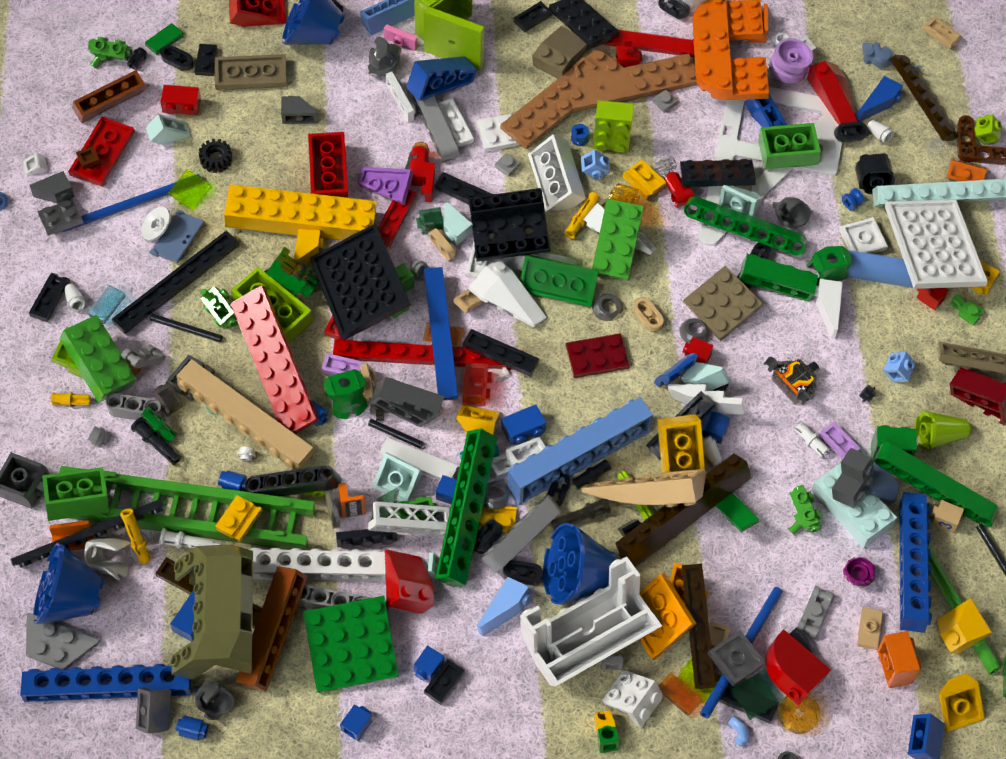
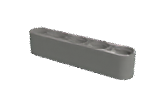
(438, 128)
(521, 534)
(332, 597)

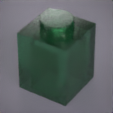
(429, 220)

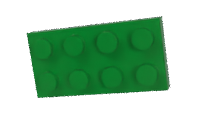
(559, 280)

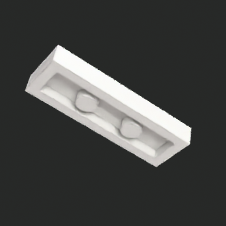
(400, 96)
(456, 123)

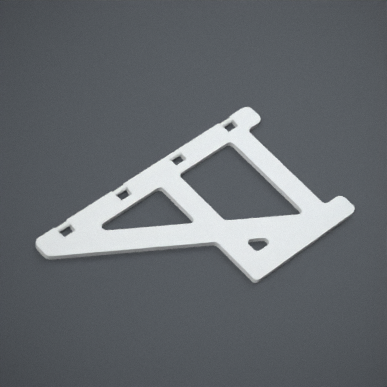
(730, 147)

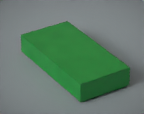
(165, 37)

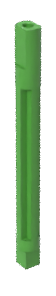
(953, 600)

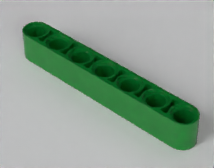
(750, 233)
(935, 483)

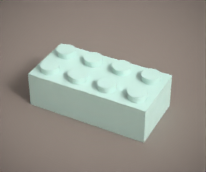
(865, 521)

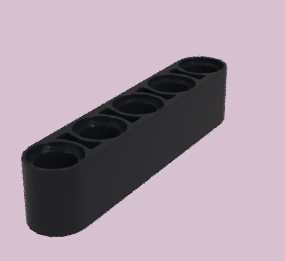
(301, 477)

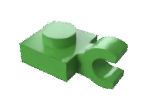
(968, 311)

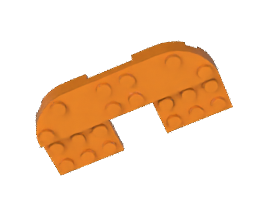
(713, 27)

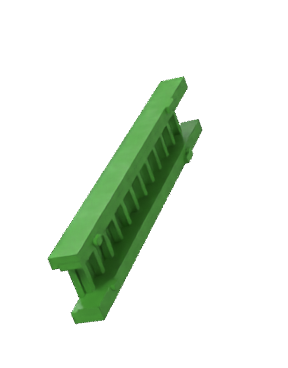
(198, 493)

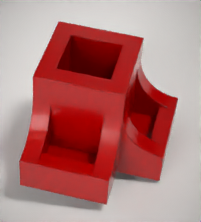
(932, 296)

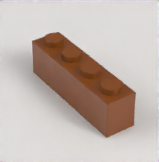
(108, 96)

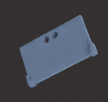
(175, 239)

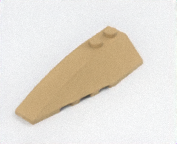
(664, 489)

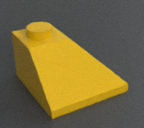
(476, 418)
(963, 627)
(961, 702)

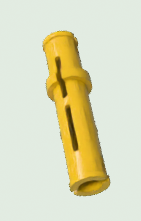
(577, 220)
(138, 543)

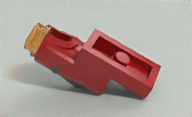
(422, 169)

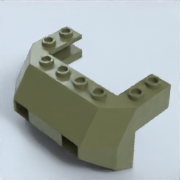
(221, 610)

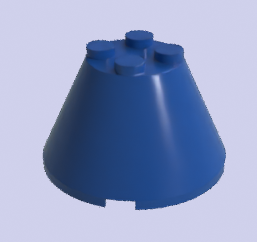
(312, 23)
(575, 565)
(67, 588)

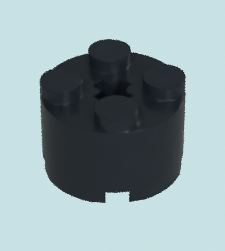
(874, 171)

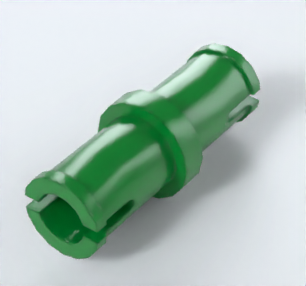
(158, 424)

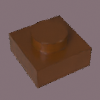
(87, 157)

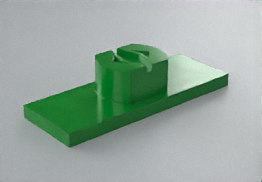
(737, 513)

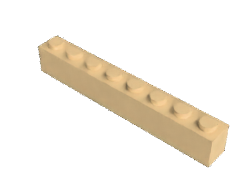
(244, 415)

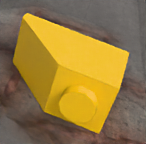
(307, 244)

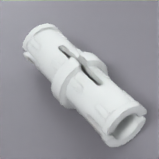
(812, 439)

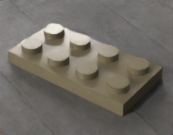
(250, 71)
(972, 358)

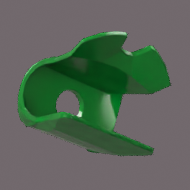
(831, 271)
(347, 393)

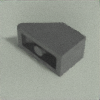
(297, 110)
(53, 188)

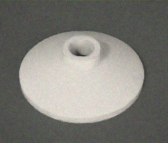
(156, 223)

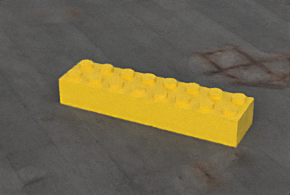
(288, 210)

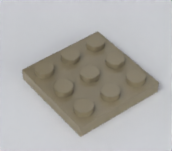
(723, 303)

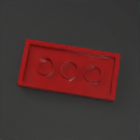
(109, 142)

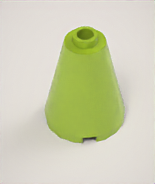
(940, 429)

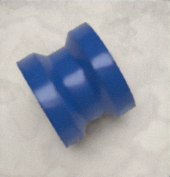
(583, 136)
(853, 199)

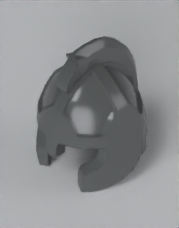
(383, 58)
(798, 212)
(212, 691)

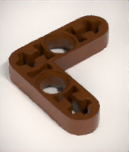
(974, 150)

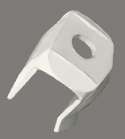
(97, 560)

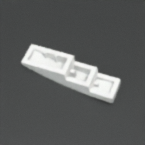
(686, 392)
(513, 455)

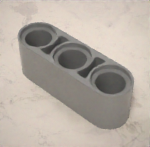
(127, 402)

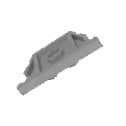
(55, 643)

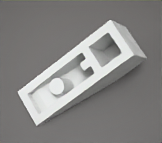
(828, 302)

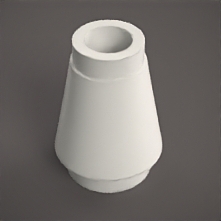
(880, 131)
(74, 298)
(711, 450)

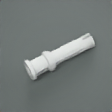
(181, 540)

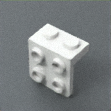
(634, 696)

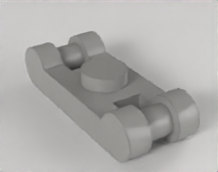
(143, 357)
(815, 611)

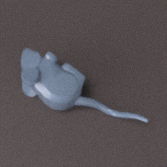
(878, 56)

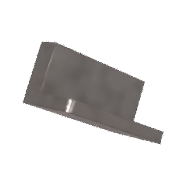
(153, 710)

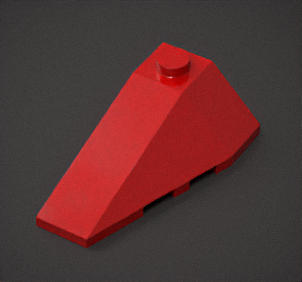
(833, 91)

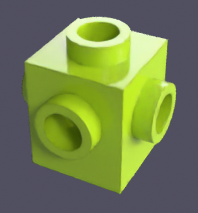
(988, 129)

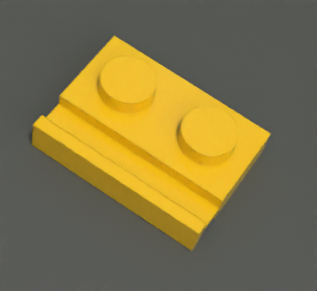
(644, 178)
(505, 516)
(238, 518)

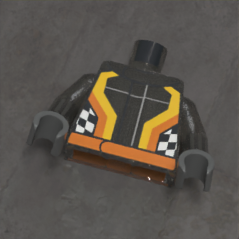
(794, 378)

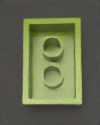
(613, 126)

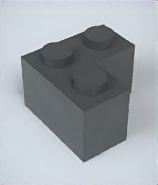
(855, 478)

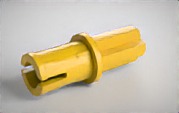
(70, 399)

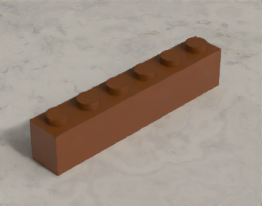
(273, 627)

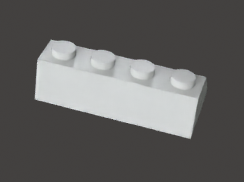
(556, 174)

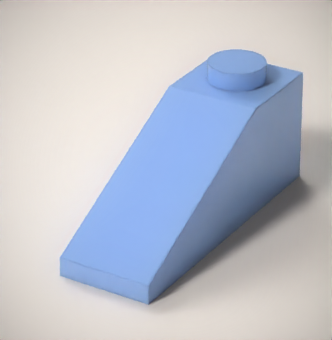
(505, 605)

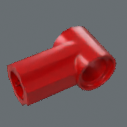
(678, 193)

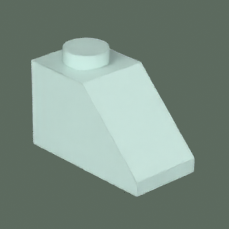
(167, 130)
(455, 225)
(706, 374)

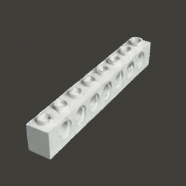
(316, 557)

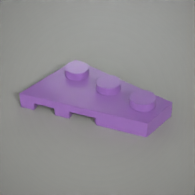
(387, 182)

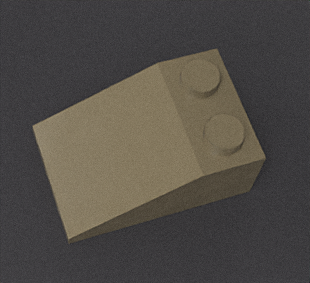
(559, 52)

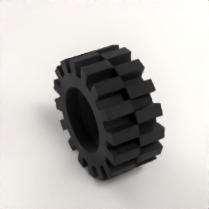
(215, 164)

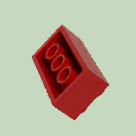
(328, 164)

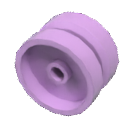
(790, 61)

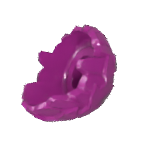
(859, 571)

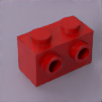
(180, 100)

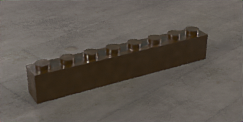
(671, 521)

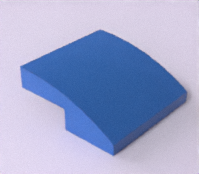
(676, 370)

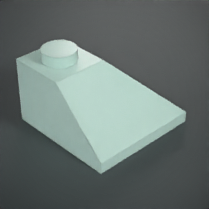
(740, 200)

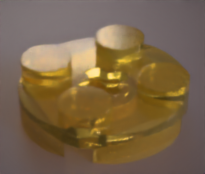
(796, 724)

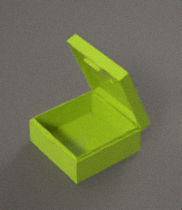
(445, 21)

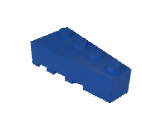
(439, 76)

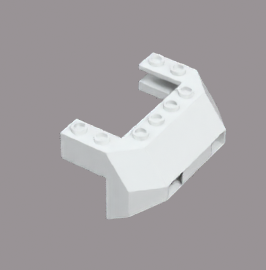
(589, 628)

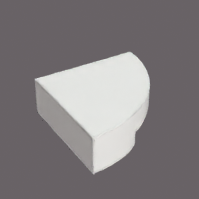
(499, 374)

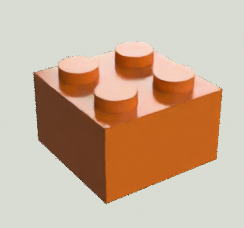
(899, 659)

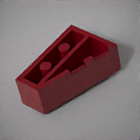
(980, 391)

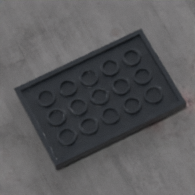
(360, 281)

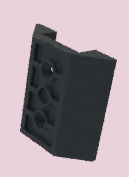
(508, 218)

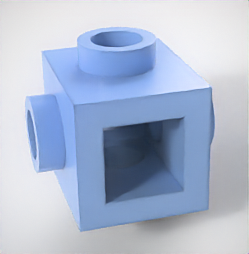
(595, 165)
(899, 367)

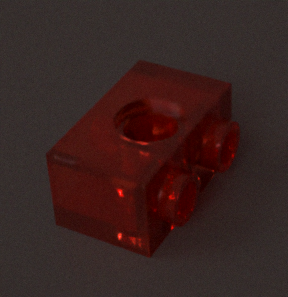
(476, 374)

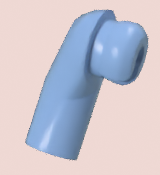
(742, 731)

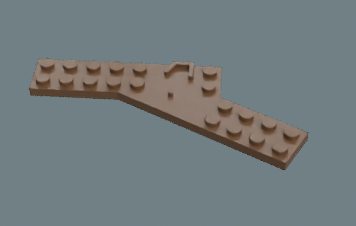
(592, 80)

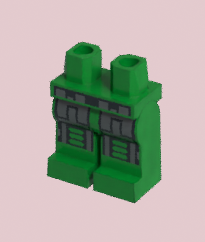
(292, 274)

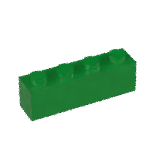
(778, 277)

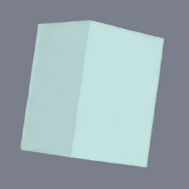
(397, 474)

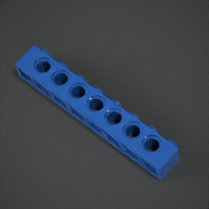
(914, 562)
(95, 689)

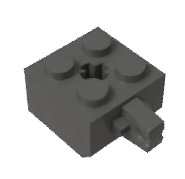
(22, 480)

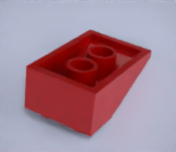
(257, 12)
(407, 583)

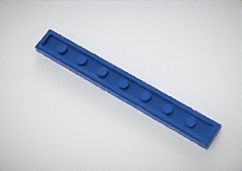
(440, 333)

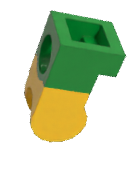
(606, 731)

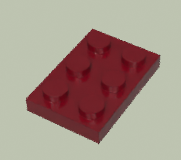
(597, 355)

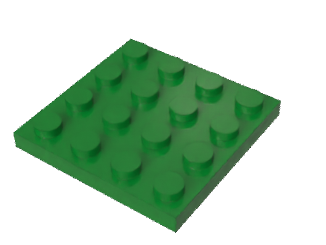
(350, 644)

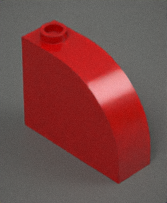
(794, 667)

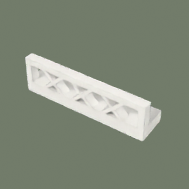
(406, 525)

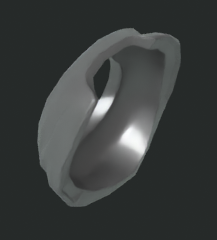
(604, 315)
(687, 335)
(495, 503)

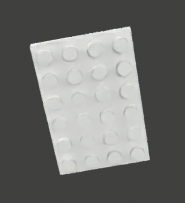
(935, 244)

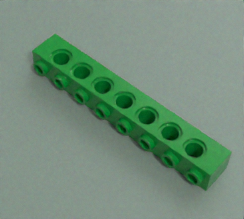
(466, 508)

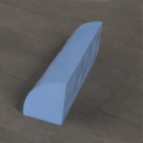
(386, 12)
(879, 269)

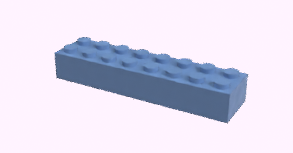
(579, 450)

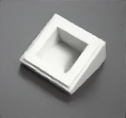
(35, 164)

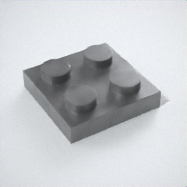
(60, 217)
(736, 658)

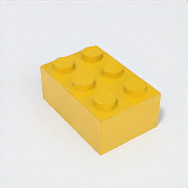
(681, 443)

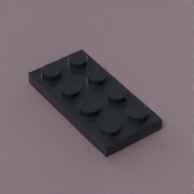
(584, 21)
(717, 173)

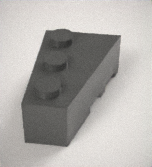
(407, 401)

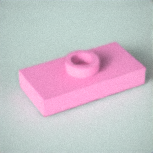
(400, 37)

